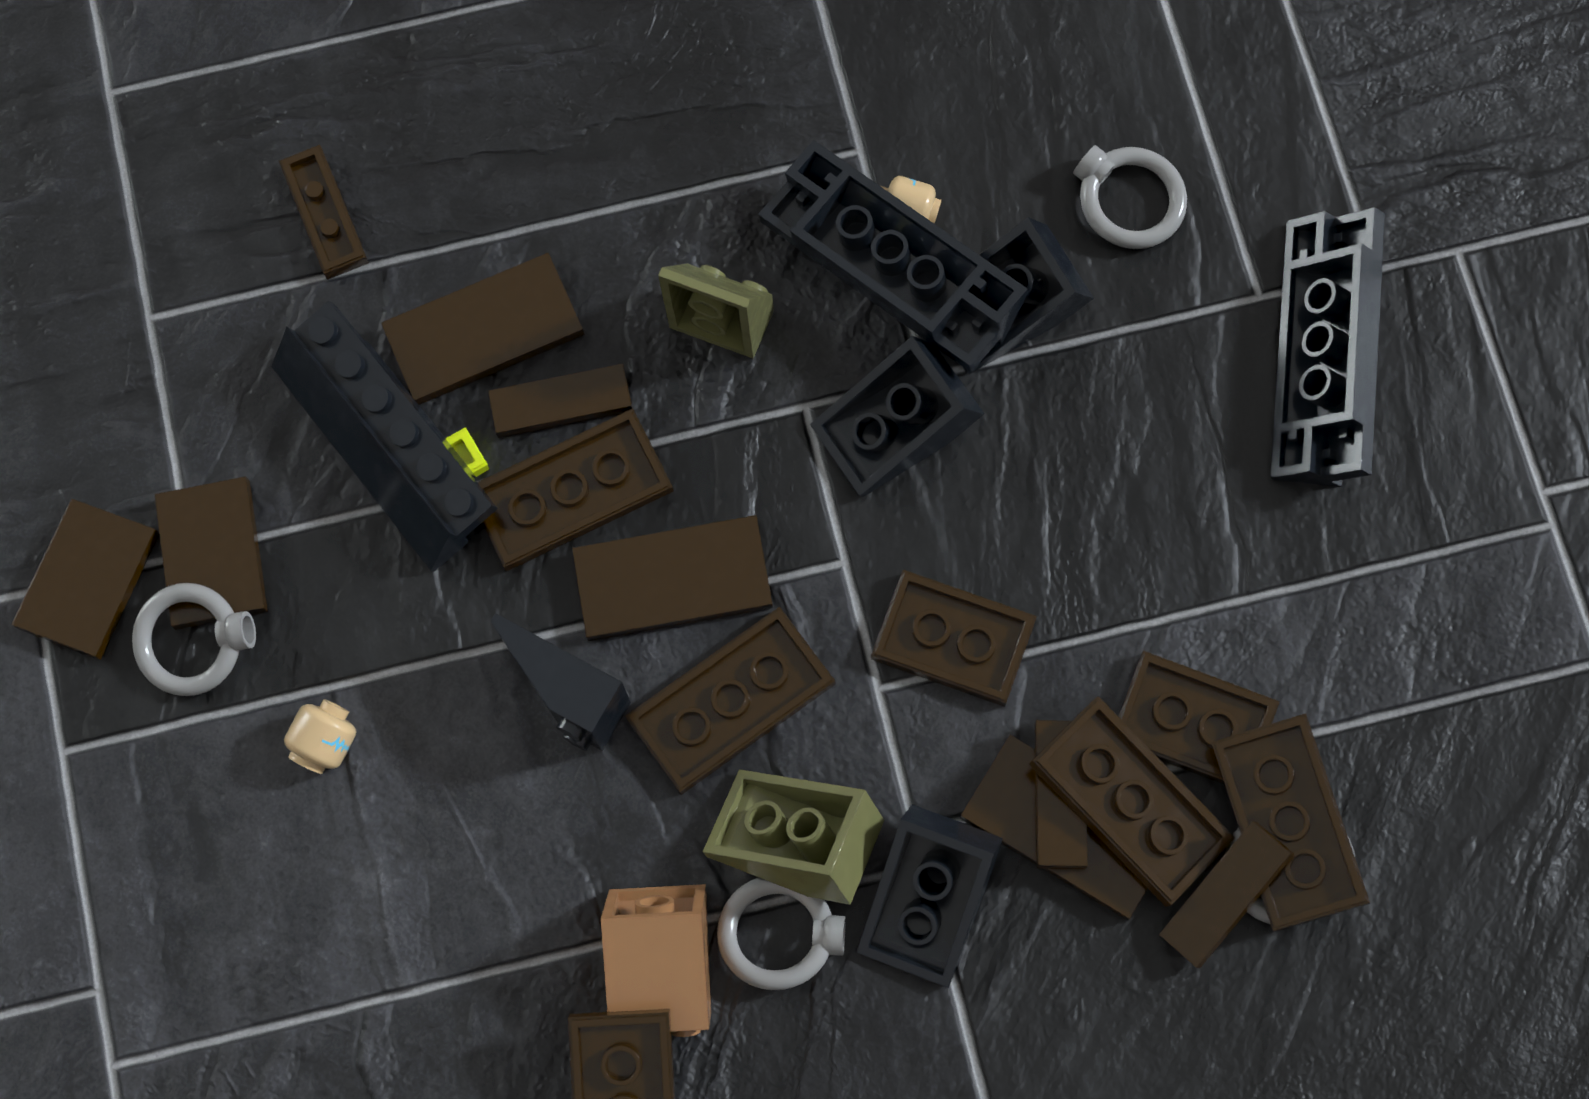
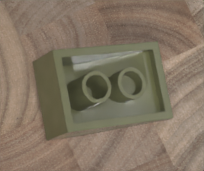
(716, 307)
(797, 834)

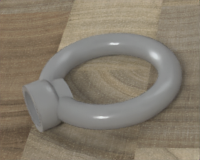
(1095, 169)
(232, 634)
(827, 937)

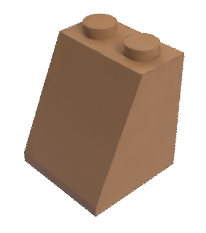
(658, 953)

